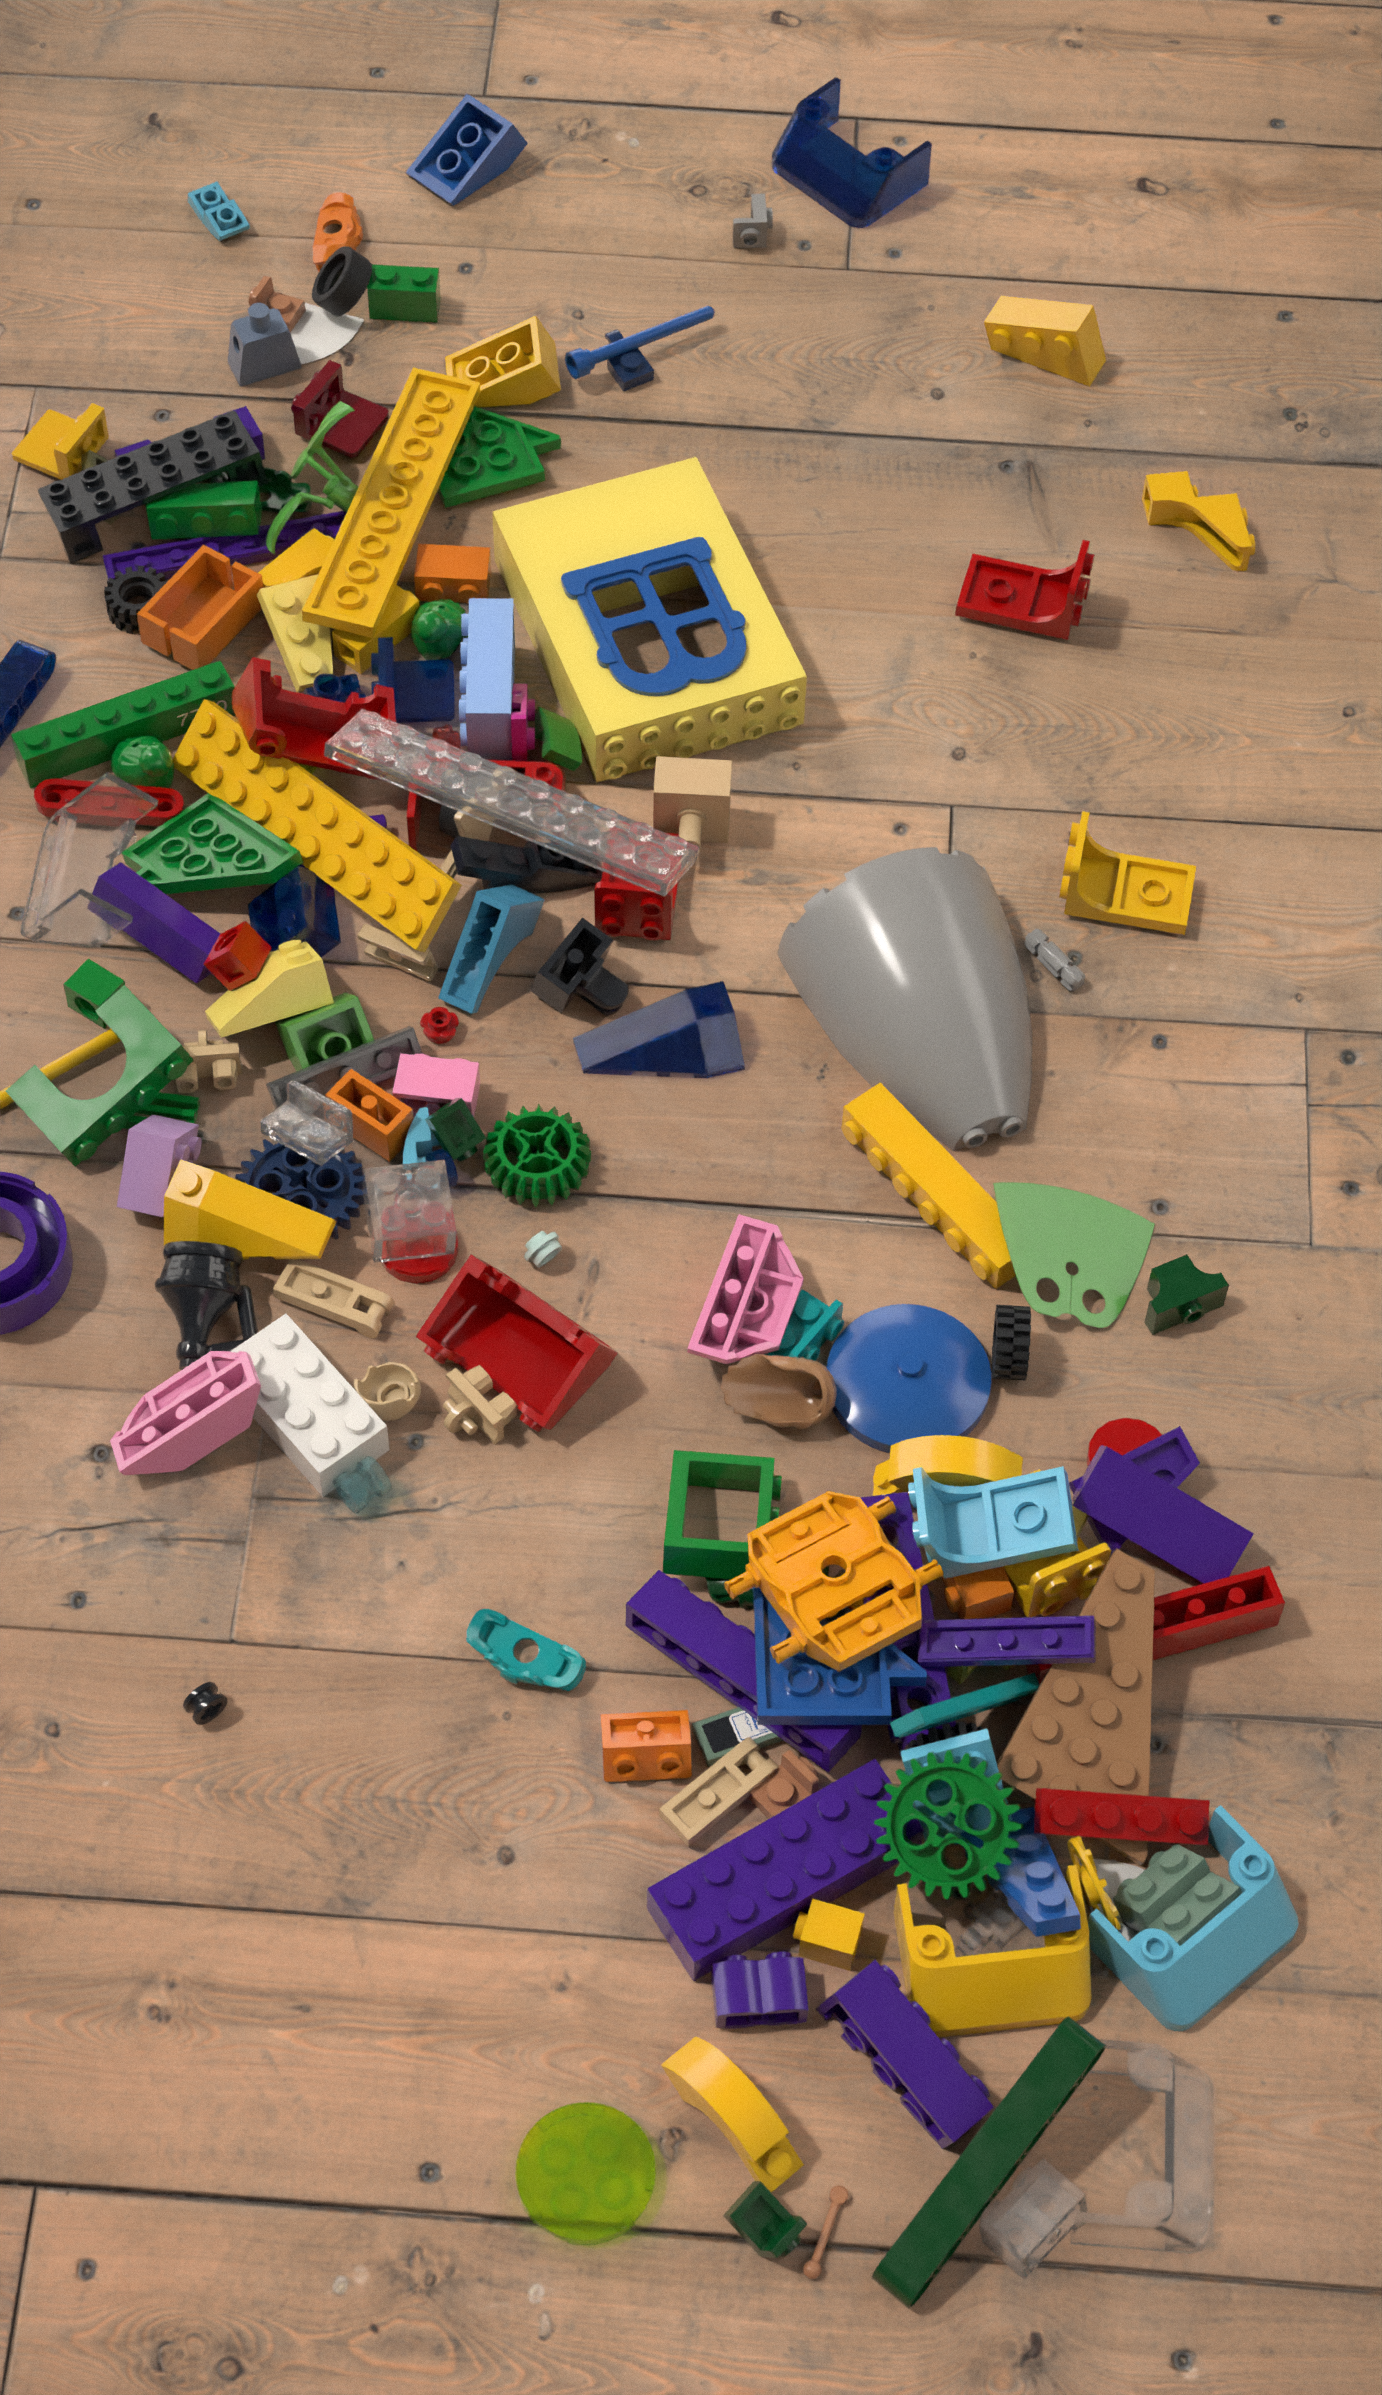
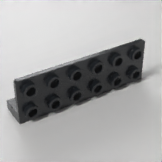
(148, 475)

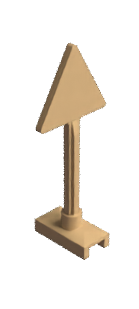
(392, 949)

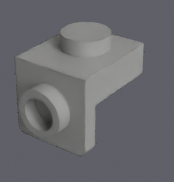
(753, 231)

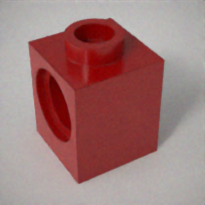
(237, 956)

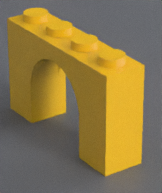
(305, 560)

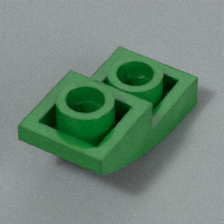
(559, 739)

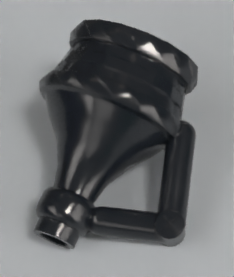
(199, 1287)

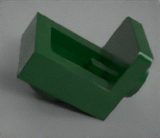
(765, 2222)

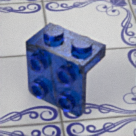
(421, 688)

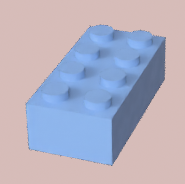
(487, 677)

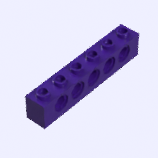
(899, 1532)

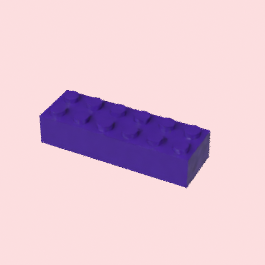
(775, 1870)

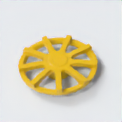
(1090, 1883)

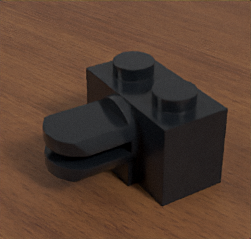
(579, 971)

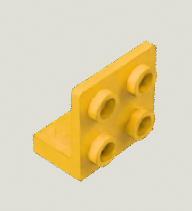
(60, 441)

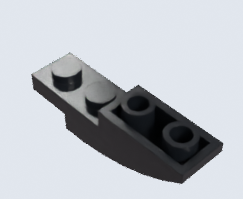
(526, 867)

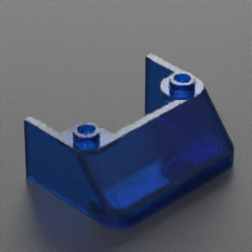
(838, 175)

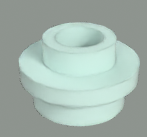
(542, 1248)

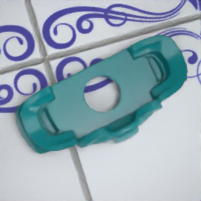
(496, 1638)

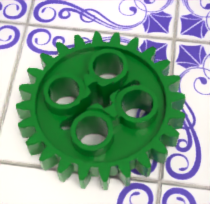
(928, 1860)

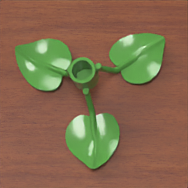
(339, 487)

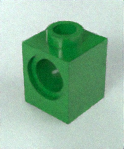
(90, 988)

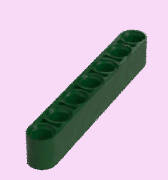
(988, 2162)

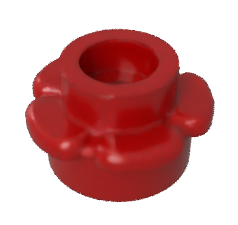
(442, 1032)

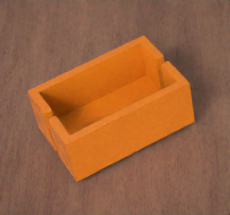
(199, 609)

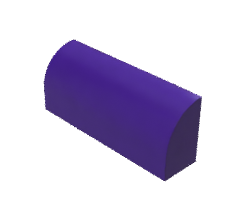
(1160, 1517)

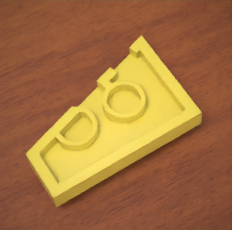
(301, 644)

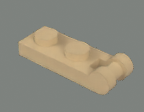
(333, 1296)
(716, 1792)

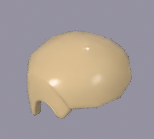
(389, 1390)

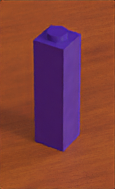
(159, 921)

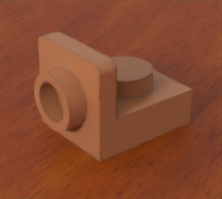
(288, 306)
(786, 1786)

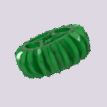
(535, 1142)

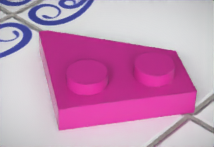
(522, 711)

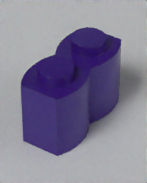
(759, 1991)

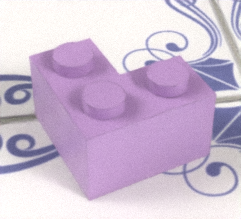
(151, 1161)

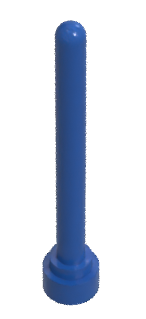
(581, 362)

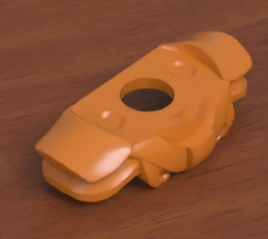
(336, 209)

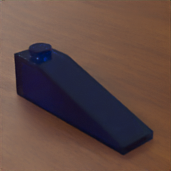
(678, 1034)

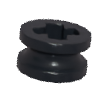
(205, 1703)

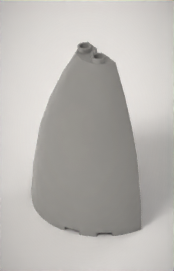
(921, 990)

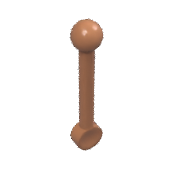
(838, 2197)

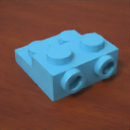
(981, 1749)

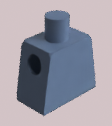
(261, 346)

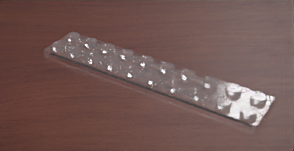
(512, 802)

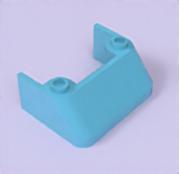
(1193, 1978)

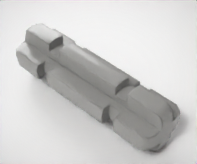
(1054, 959)

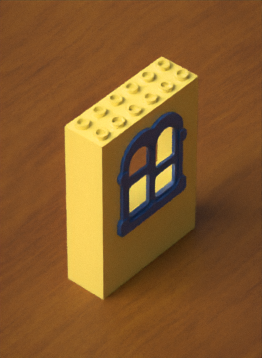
(629, 545)

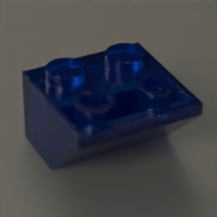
(297, 909)

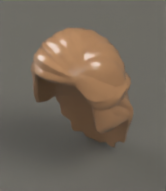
(780, 1390)

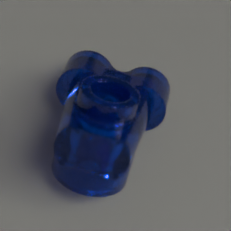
(334, 687)

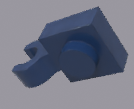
(629, 368)

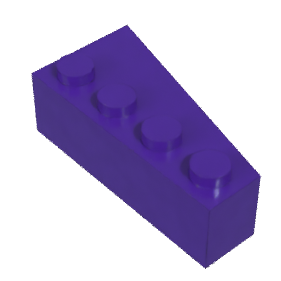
(908, 2053)

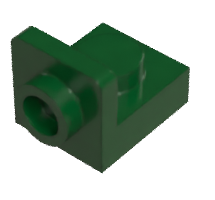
(456, 1129)

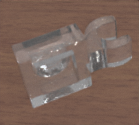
(992, 1922)

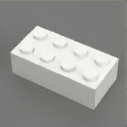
(311, 1406)

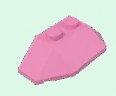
(748, 1296)
(189, 1415)

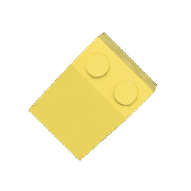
(286, 985)

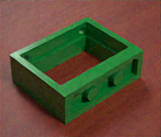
(714, 1470)

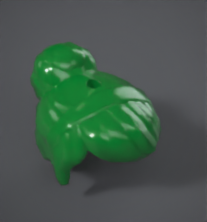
(437, 629)
(143, 762)

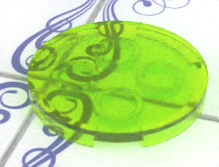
(585, 2173)

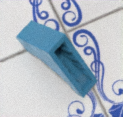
(493, 928)

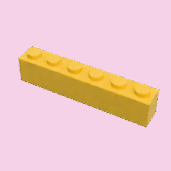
(931, 1180)

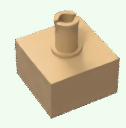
(693, 798)

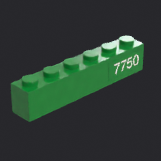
(92, 733)

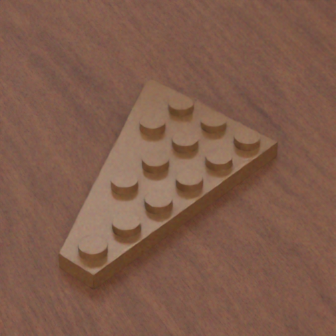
(1094, 1719)

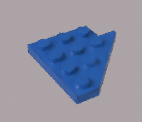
(815, 1694)

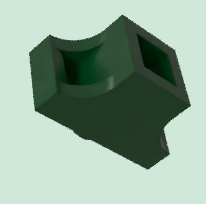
(1182, 1294)

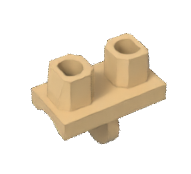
(210, 1060)
(471, 1410)

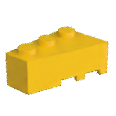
(1048, 336)

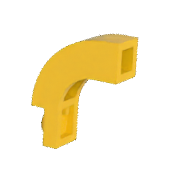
(946, 1461)
(737, 2108)

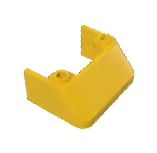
(999, 1987)

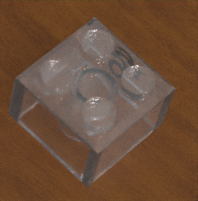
(409, 1211)

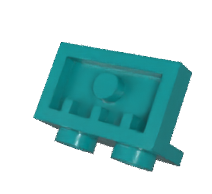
(810, 1327)

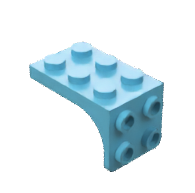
(993, 1521)

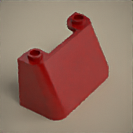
(298, 724)
(518, 1340)

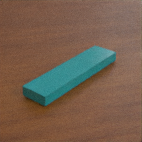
(965, 1705)

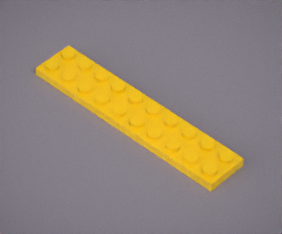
(391, 503)
(330, 832)

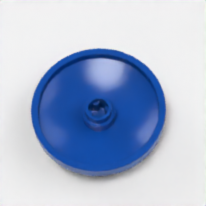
(908, 1376)

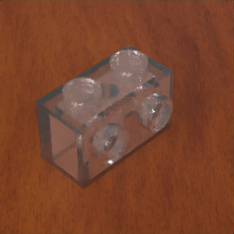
(1032, 2217)

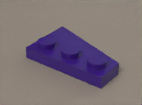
(1166, 1457)

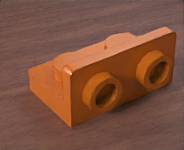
(646, 1746)

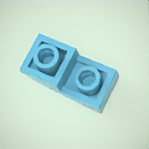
(216, 212)
(419, 1139)

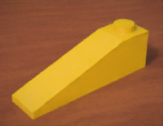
(227, 1212)

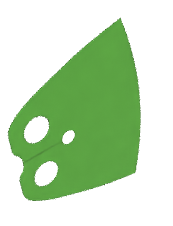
(1058, 1226)

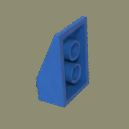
(467, 151)

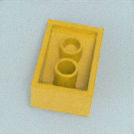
(510, 366)

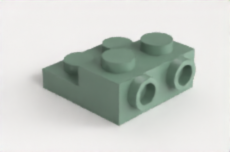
(1174, 1894)

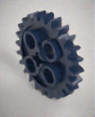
(305, 1184)

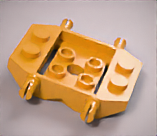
(788, 1568)

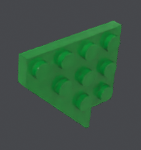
(494, 458)
(210, 849)

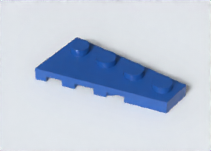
(1034, 1880)

